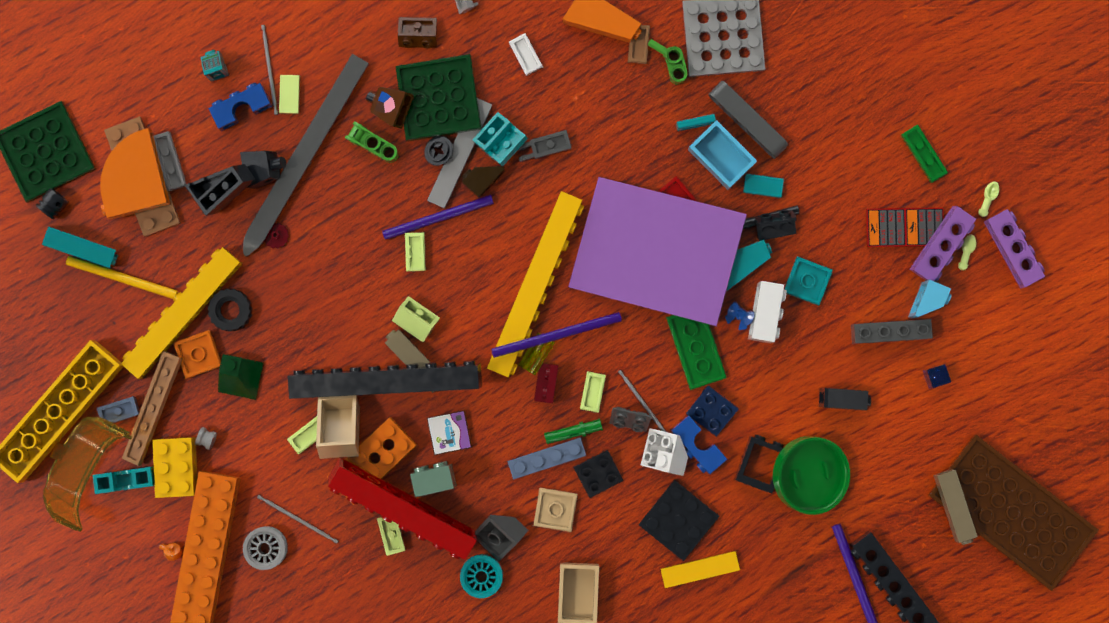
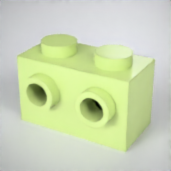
(415, 319)

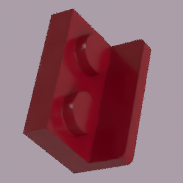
(546, 383)

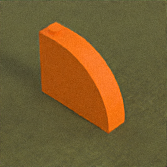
(133, 177)

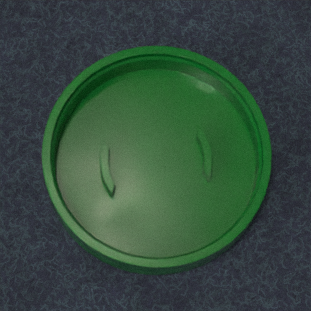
(811, 475)

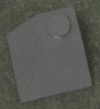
(500, 534)

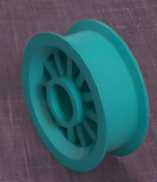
(495, 585)

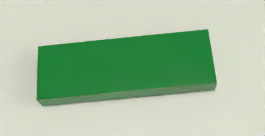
(924, 153)

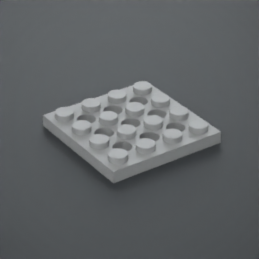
(717, 65)

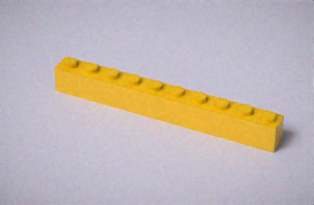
(536, 280)

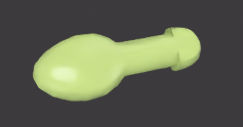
(990, 194)
(968, 247)

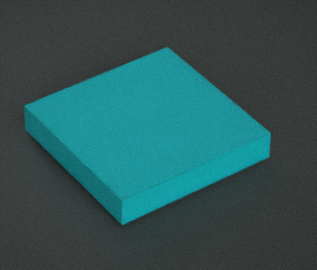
(808, 280)

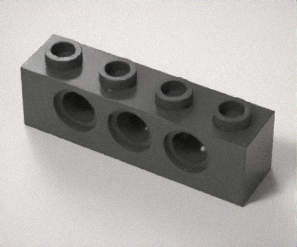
(891, 331)

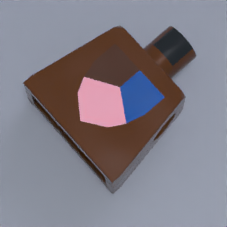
(390, 105)

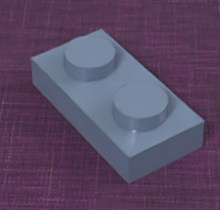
(119, 410)

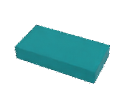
(695, 122)
(763, 185)

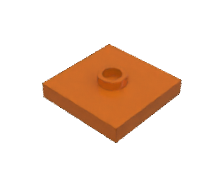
(198, 354)

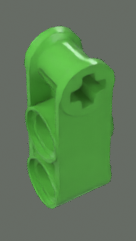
(361, 136)

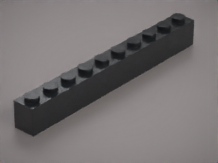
(385, 380)

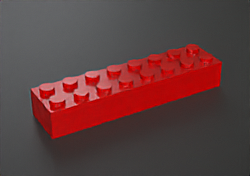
(401, 508)

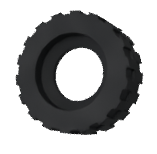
(215, 310)

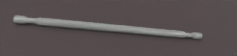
(269, 70)
(642, 401)
(298, 519)

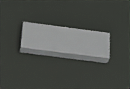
(169, 161)

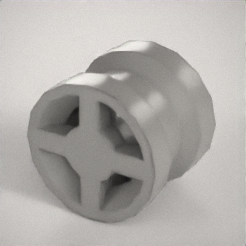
(206, 438)

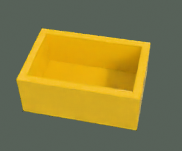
(175, 467)

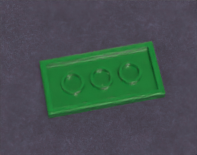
(696, 351)

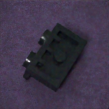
(775, 225)

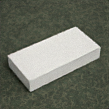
(525, 54)

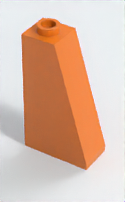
(603, 19)

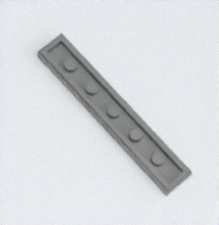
(453, 168)

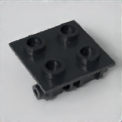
(598, 473)

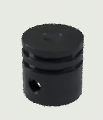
(52, 203)

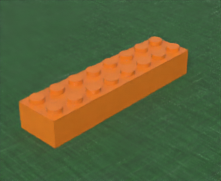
(205, 548)

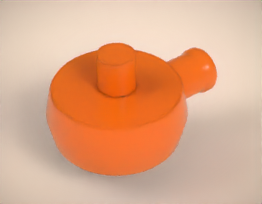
(171, 551)

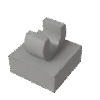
(465, 5)

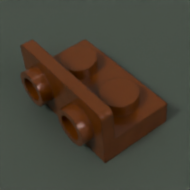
(417, 32)

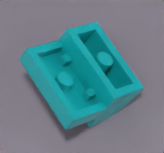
(500, 139)

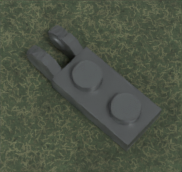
(546, 145)

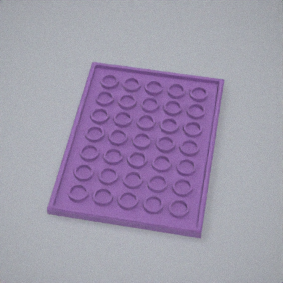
(657, 251)

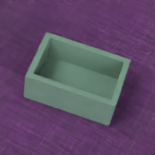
(433, 480)

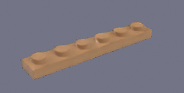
(152, 408)

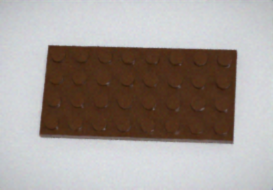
(1019, 514)

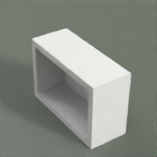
(767, 312)

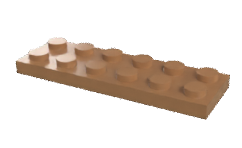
(154, 219)

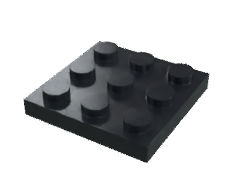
(678, 520)

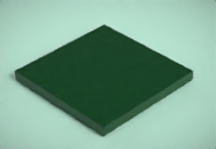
(442, 99)
(44, 151)

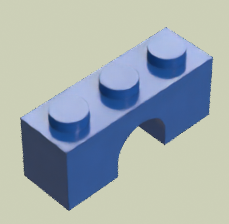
(224, 111)
(708, 459)

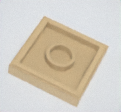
(555, 509)

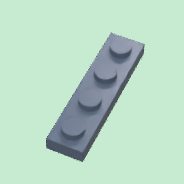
(546, 458)

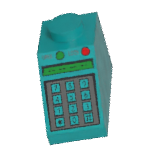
(214, 65)

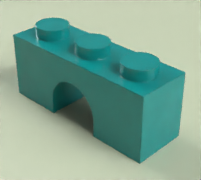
(123, 480)

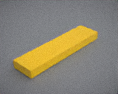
(700, 569)

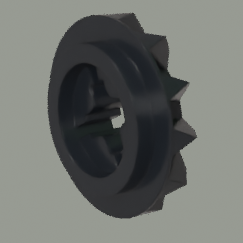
(442, 143)

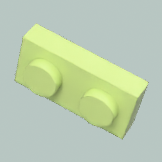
(391, 537)

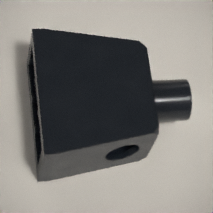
(264, 166)

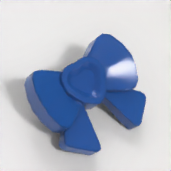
(741, 314)

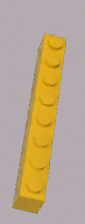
(181, 313)

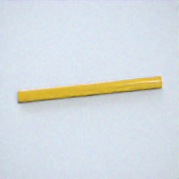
(121, 277)

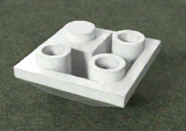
(664, 452)

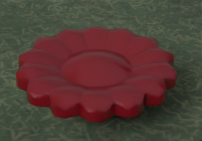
(277, 236)

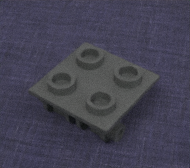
(630, 419)

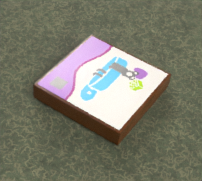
(449, 432)

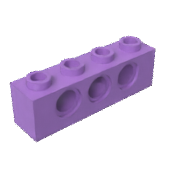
(1004, 243)
(933, 248)

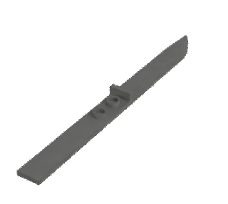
(304, 153)

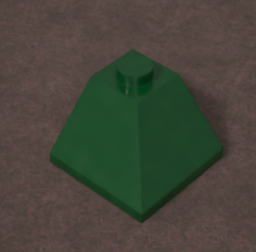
(239, 376)

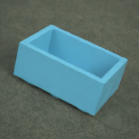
(722, 155)

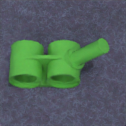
(678, 65)

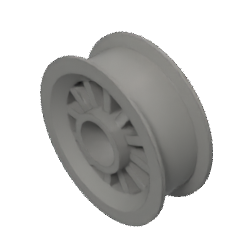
(247, 548)

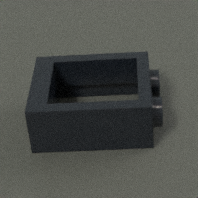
(750, 481)

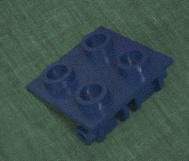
(712, 410)

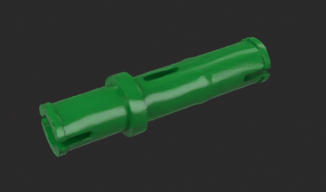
(573, 431)

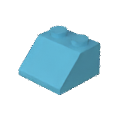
(929, 298)

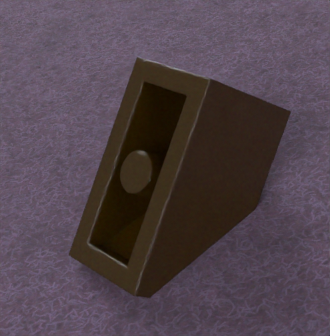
(481, 179)

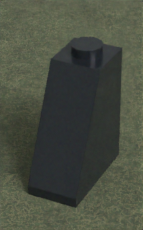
(844, 399)

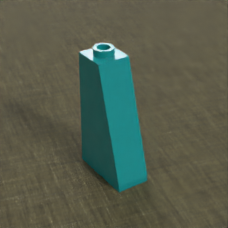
(79, 247)
(748, 260)

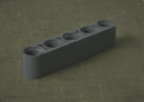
(748, 119)

